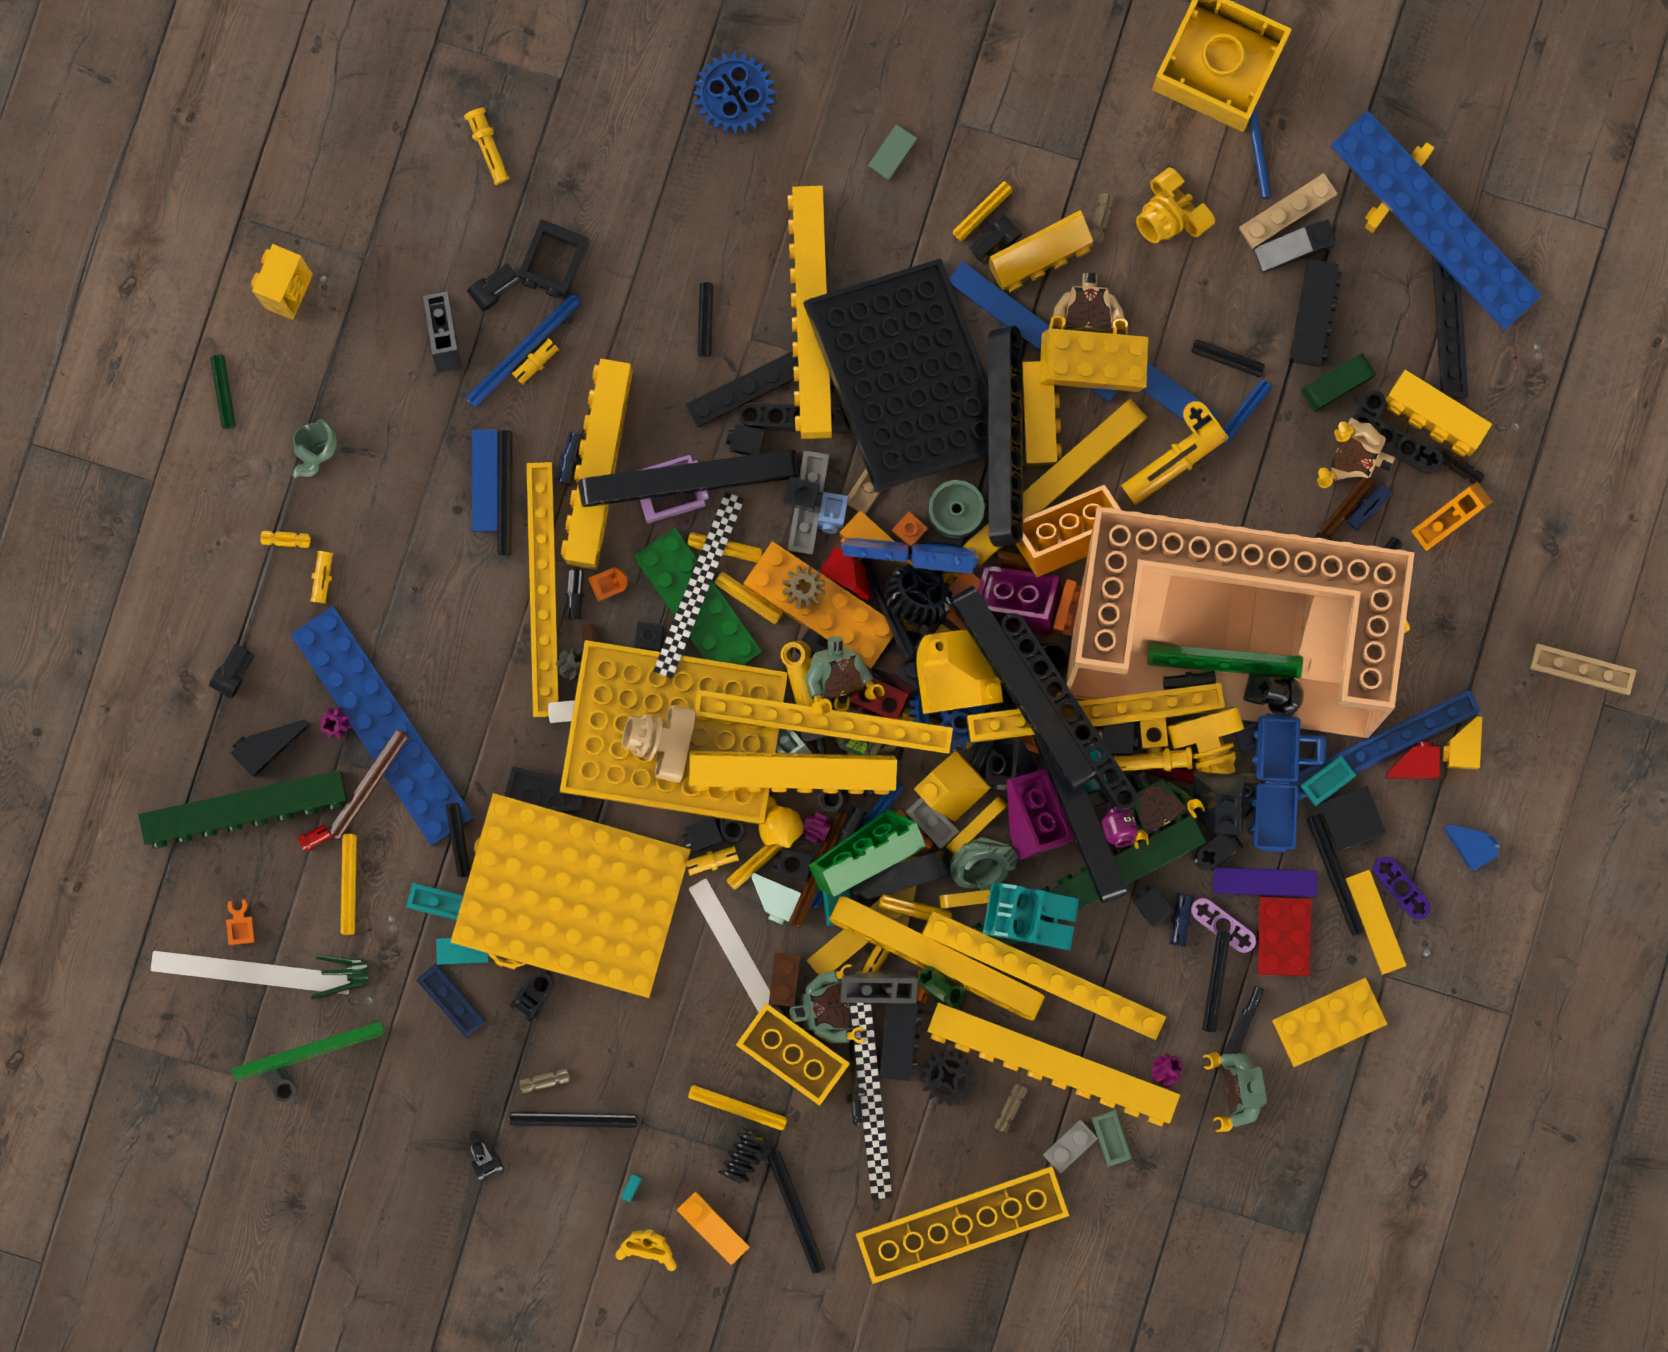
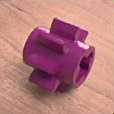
(328, 726)
(816, 828)
(1167, 1070)

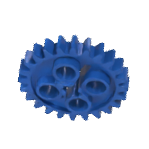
(754, 82)
(959, 736)

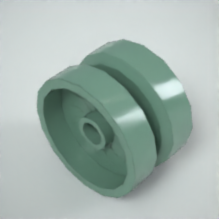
(952, 524)

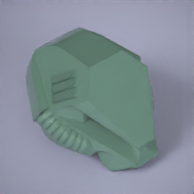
(982, 863)

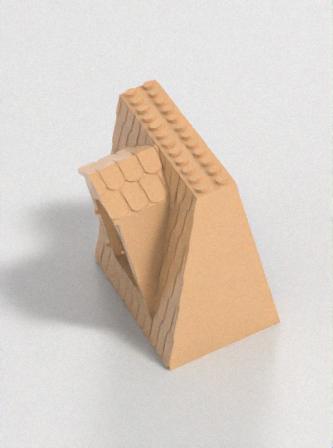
(1243, 593)

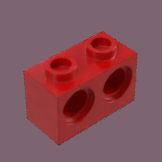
(875, 706)

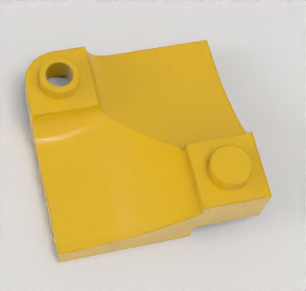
(954, 673)

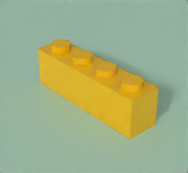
(1039, 418)

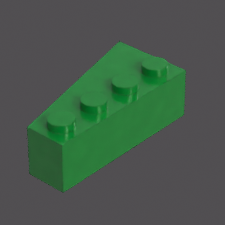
(867, 852)

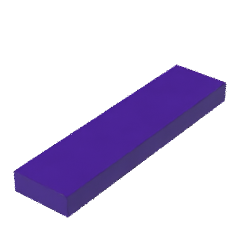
(1265, 882)

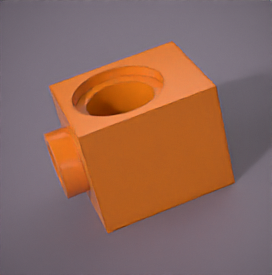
(909, 530)

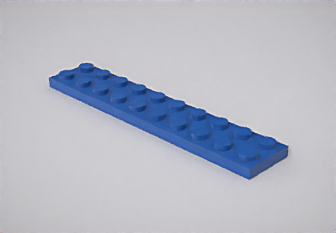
(1435, 220)
(375, 718)

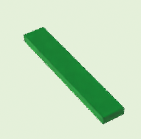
(1225, 660)
(307, 1051)

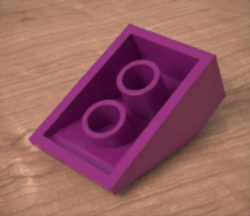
(1022, 593)
(1036, 815)

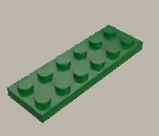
(717, 628)

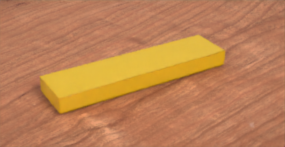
(1375, 922)
(842, 947)

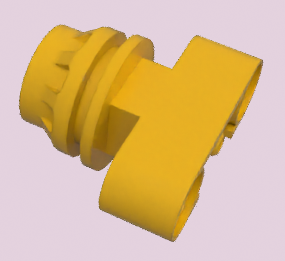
(1172, 210)
(1207, 733)

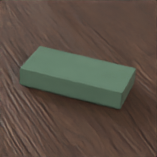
(892, 152)
(1111, 1138)

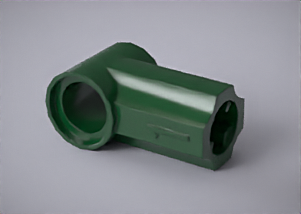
(941, 987)

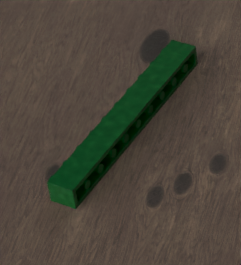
(1132, 863)

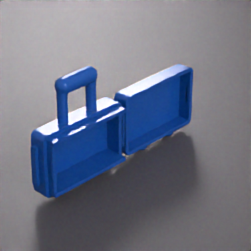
(930, 556)
(1278, 764)

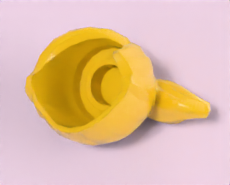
(781, 825)

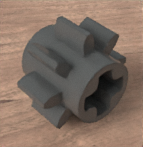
(570, 663)

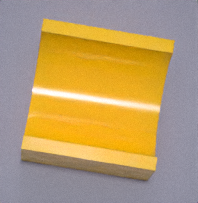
(1221, 60)

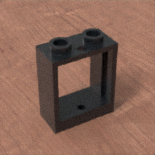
(561, 234)

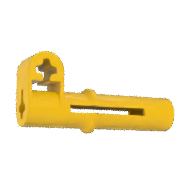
(1205, 439)

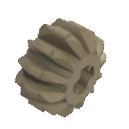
(797, 594)

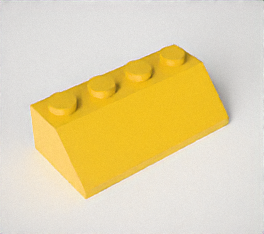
(1040, 252)

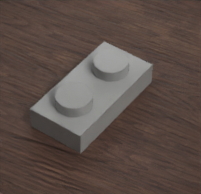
(932, 823)
(1070, 1146)

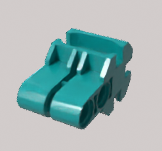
(1033, 904)

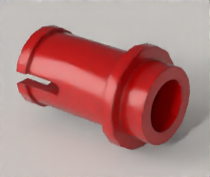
(314, 838)

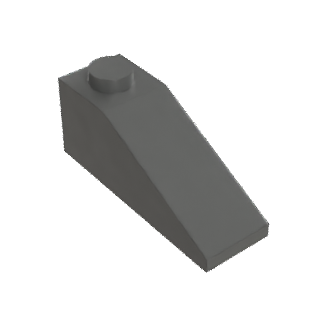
(879, 987)

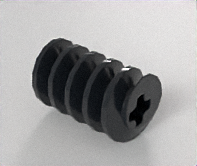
(743, 1156)

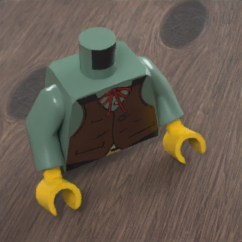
(836, 674)
(823, 1011)
(1243, 1087)

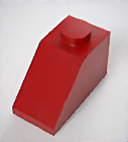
(846, 573)
(1418, 763)

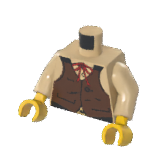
(1089, 309)
(1356, 453)

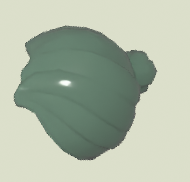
(313, 445)

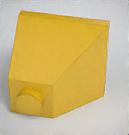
(952, 787)

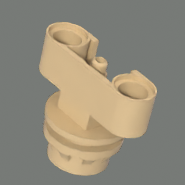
(646, 737)

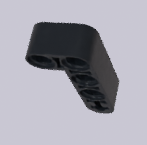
(1398, 437)
(903, 876)

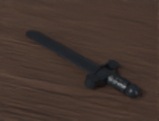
(857, 1092)

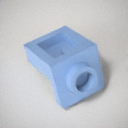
(832, 512)

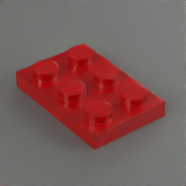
(1284, 936)

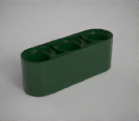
(1338, 382)

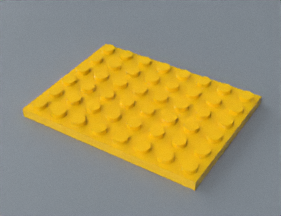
(623, 684)
(570, 895)

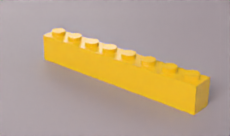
(792, 771)

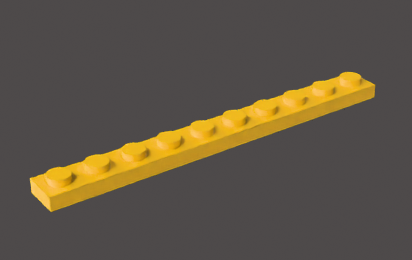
(542, 587)
(1106, 711)
(833, 723)
(1044, 975)

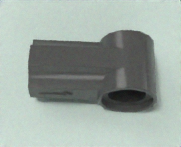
(276, 1080)

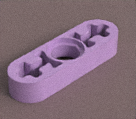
(1211, 909)

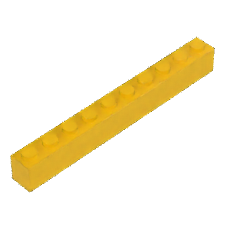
(810, 282)
(1053, 1063)

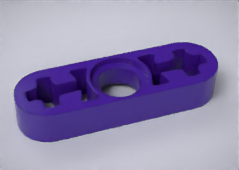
(1412, 888)

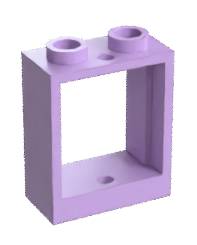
(647, 507)

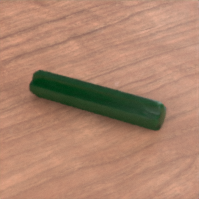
(223, 391)

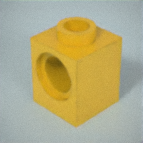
(1153, 747)

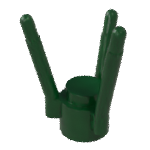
(355, 972)

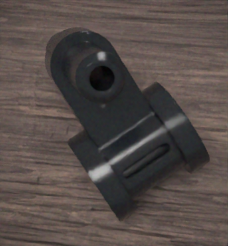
(485, 1162)

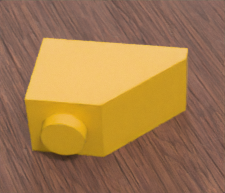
(1464, 748)

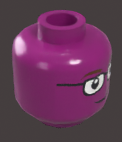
(1119, 828)

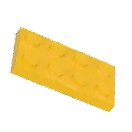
(1329, 1022)

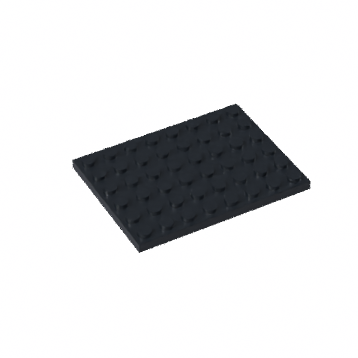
(905, 373)

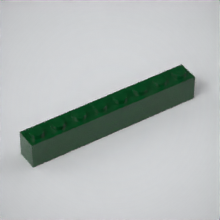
(243, 808)

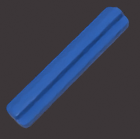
(1246, 409)

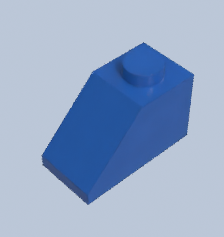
(1472, 845)

